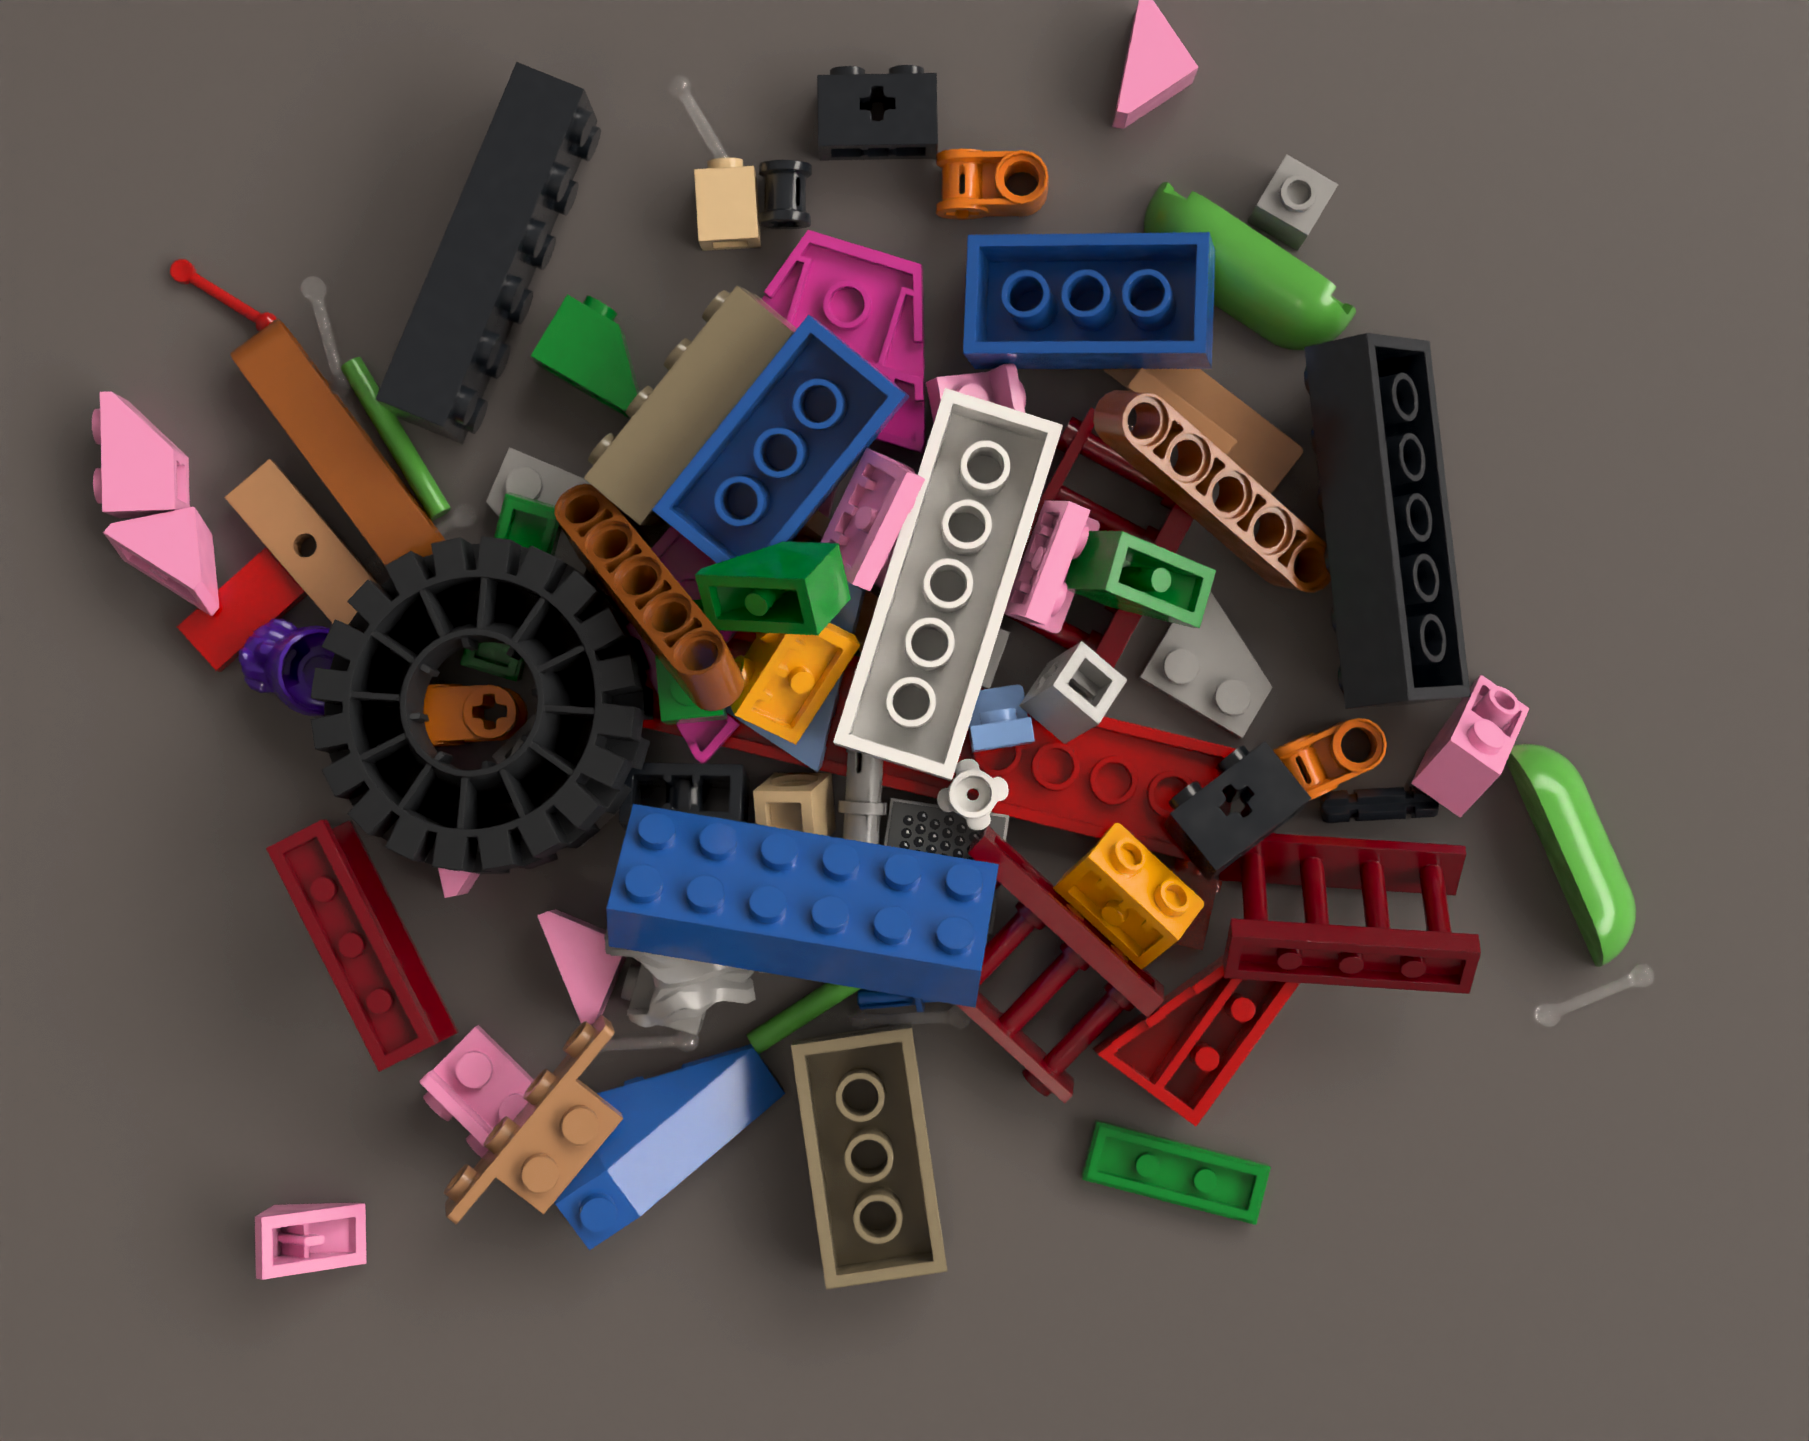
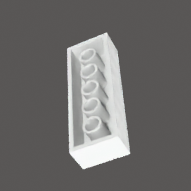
(948, 585)

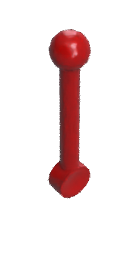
(185, 273)

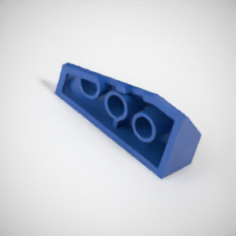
(664, 1136)

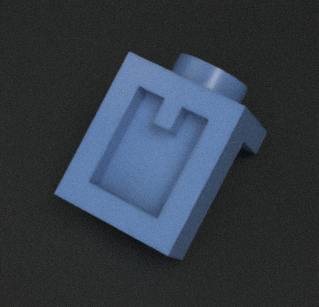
(1000, 720)

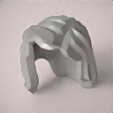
(685, 986)

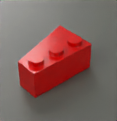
(1196, 1038)

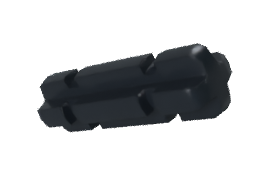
(1377, 804)

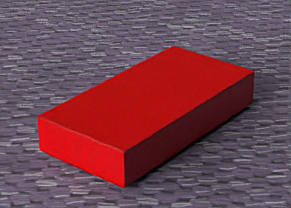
(246, 602)

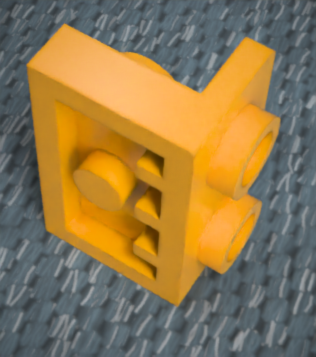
(791, 678)
(1130, 896)

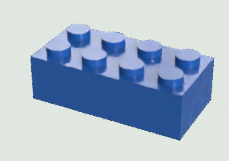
(1090, 301)
(782, 447)

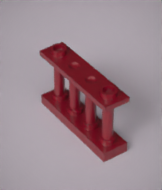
(1079, 440)
(362, 941)
(1082, 947)
(1350, 954)

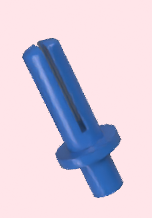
(873, 1000)

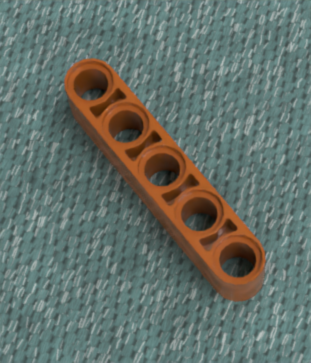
(335, 444)
(1192, 483)
(650, 598)

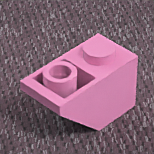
(139, 465)
(1471, 747)

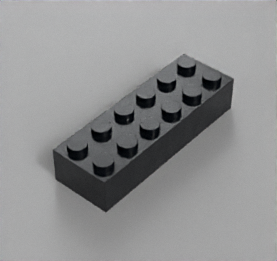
(491, 255)
(1386, 521)

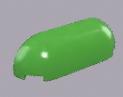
(1253, 275)
(1576, 848)

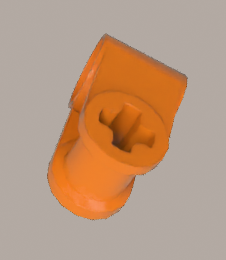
(985, 183)
(458, 713)
(1323, 758)

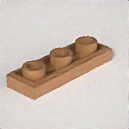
(283, 522)

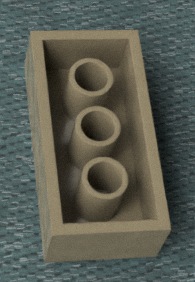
(688, 403)
(868, 1156)

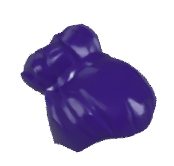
(284, 662)

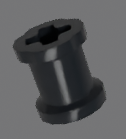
(785, 194)

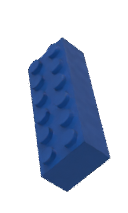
(801, 905)

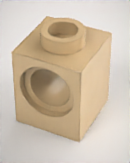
(727, 205)
(796, 802)

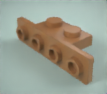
(1222, 418)
(549, 1136)

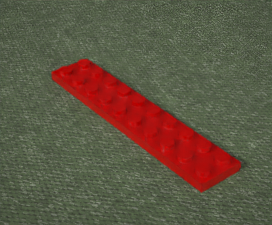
(1080, 786)

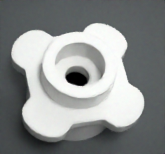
(974, 811)

